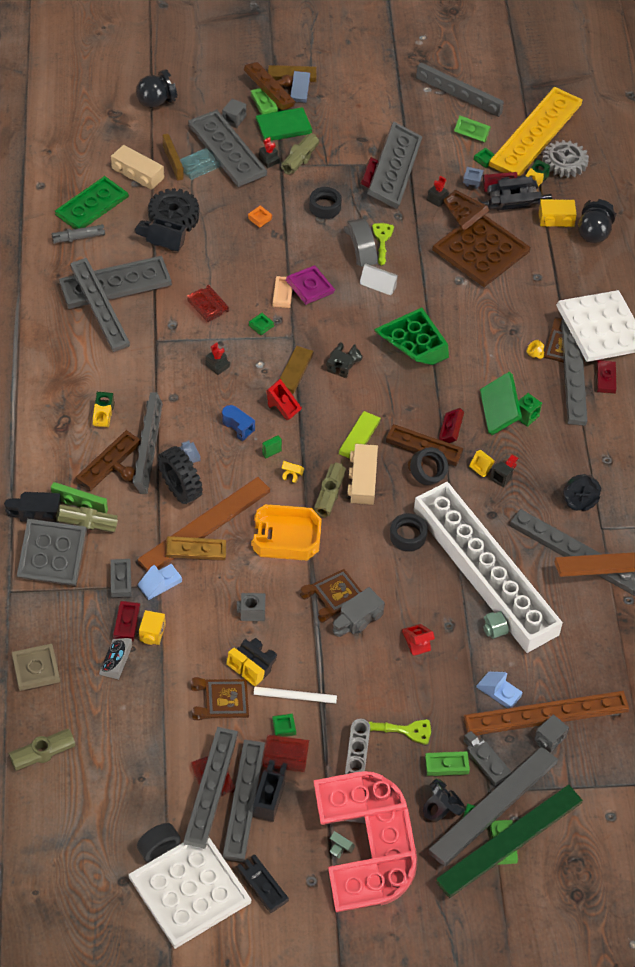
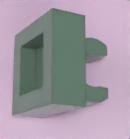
(341, 845)

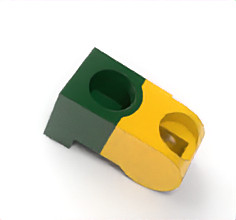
(538, 174)
(103, 409)

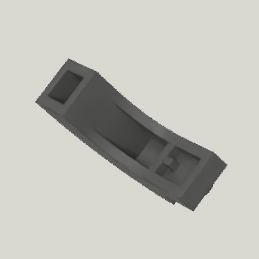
(363, 241)

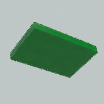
(284, 124)
(500, 403)

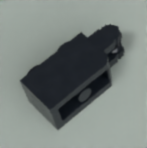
(162, 233)
(34, 506)
(269, 792)

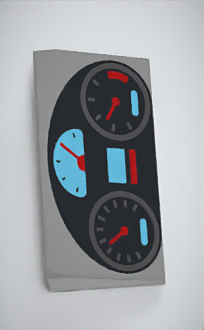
(116, 658)

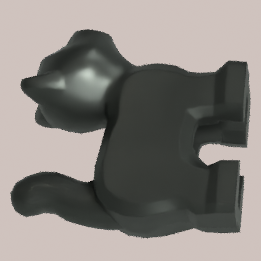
(342, 360)

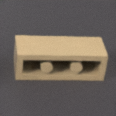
(137, 167)
(363, 474)

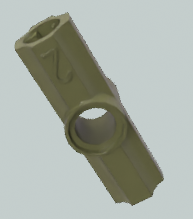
(300, 154)
(330, 490)
(87, 517)
(54, 744)

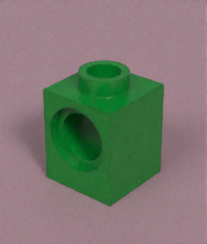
(530, 409)

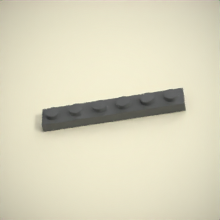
(460, 89)
(100, 305)
(148, 443)
(211, 788)
(243, 800)

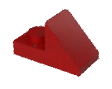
(281, 397)
(418, 638)

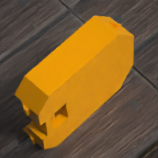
(294, 532)

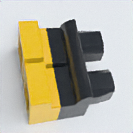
(251, 661)

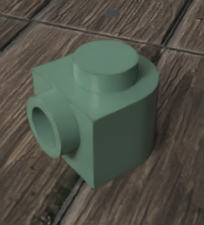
(495, 625)

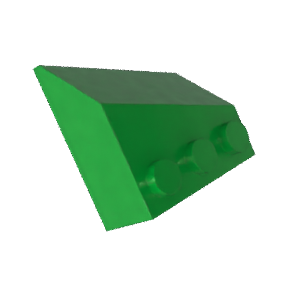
(416, 337)

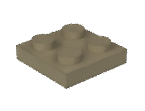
(36, 667)

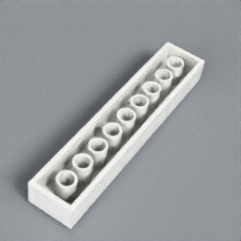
(488, 567)

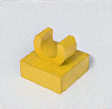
(481, 463)
(293, 469)

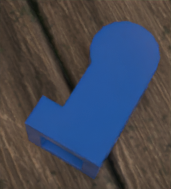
(239, 421)

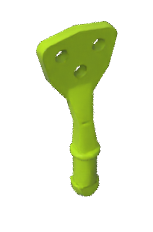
(382, 238)
(407, 730)

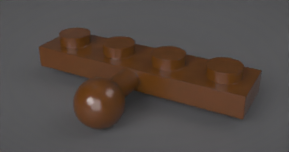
(271, 86)
(416, 441)
(110, 460)

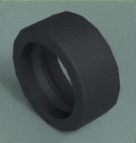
(325, 212)
(440, 460)
(408, 519)
(158, 841)

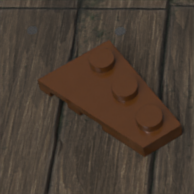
(464, 208)

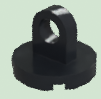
(582, 492)
(444, 799)

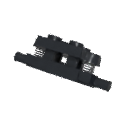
(514, 193)

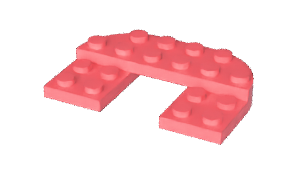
(389, 835)

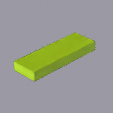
(360, 433)

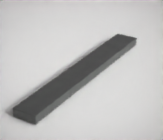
(492, 806)

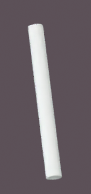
(295, 695)

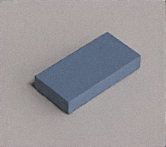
(300, 86)

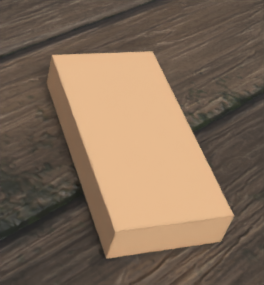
(282, 293)

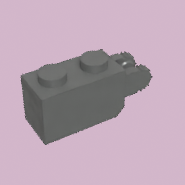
(359, 613)

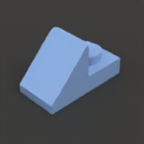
(158, 581)
(496, 686)

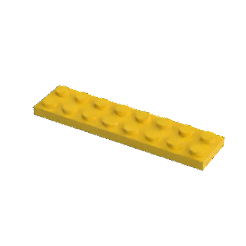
(536, 132)

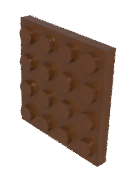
(481, 250)

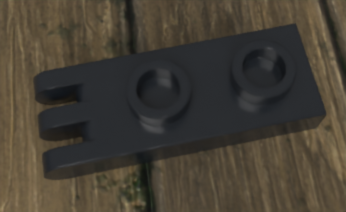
(263, 884)

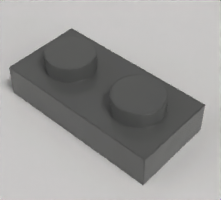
(121, 577)

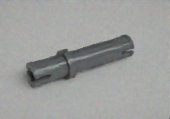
(75, 234)

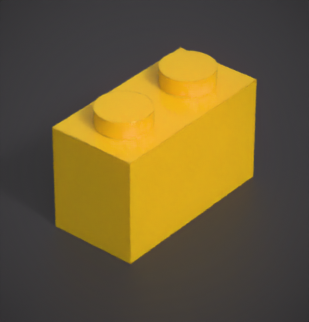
(557, 213)

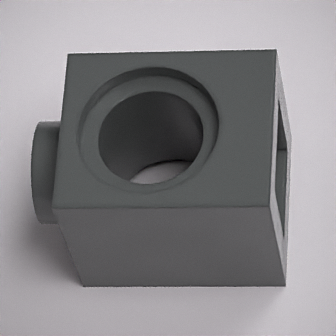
(234, 112)
(256, 600)
(551, 733)

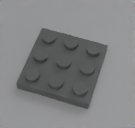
(51, 552)

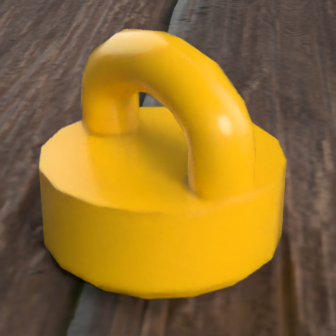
(535, 349)

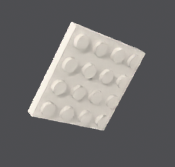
(600, 324)
(189, 890)

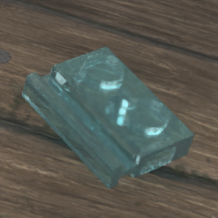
(199, 163)

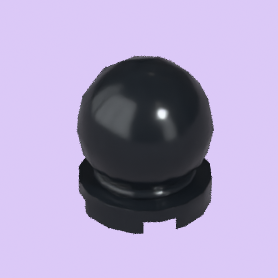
(155, 90)
(596, 221)

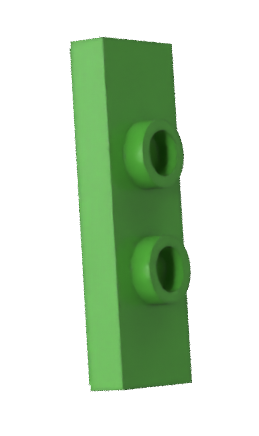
(80, 498)

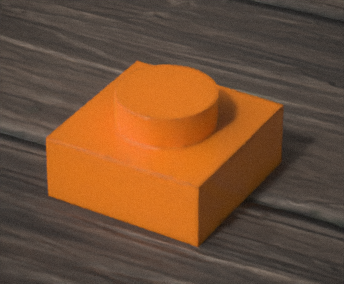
(260, 216)

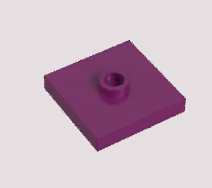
(310, 284)

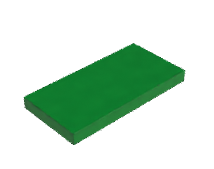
(91, 203)

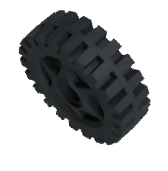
(175, 207)
(180, 475)

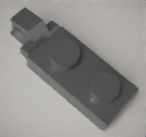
(486, 759)

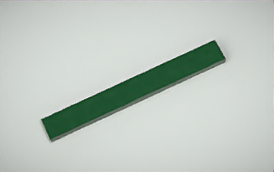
(508, 841)

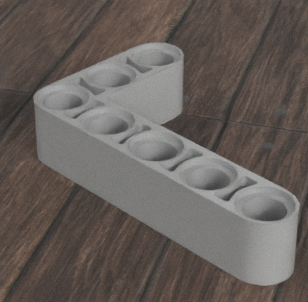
(358, 759)

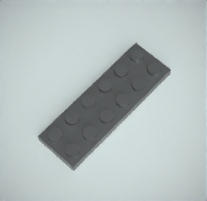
(227, 148)
(394, 165)
(120, 280)

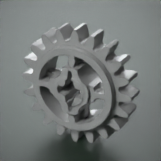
(565, 158)

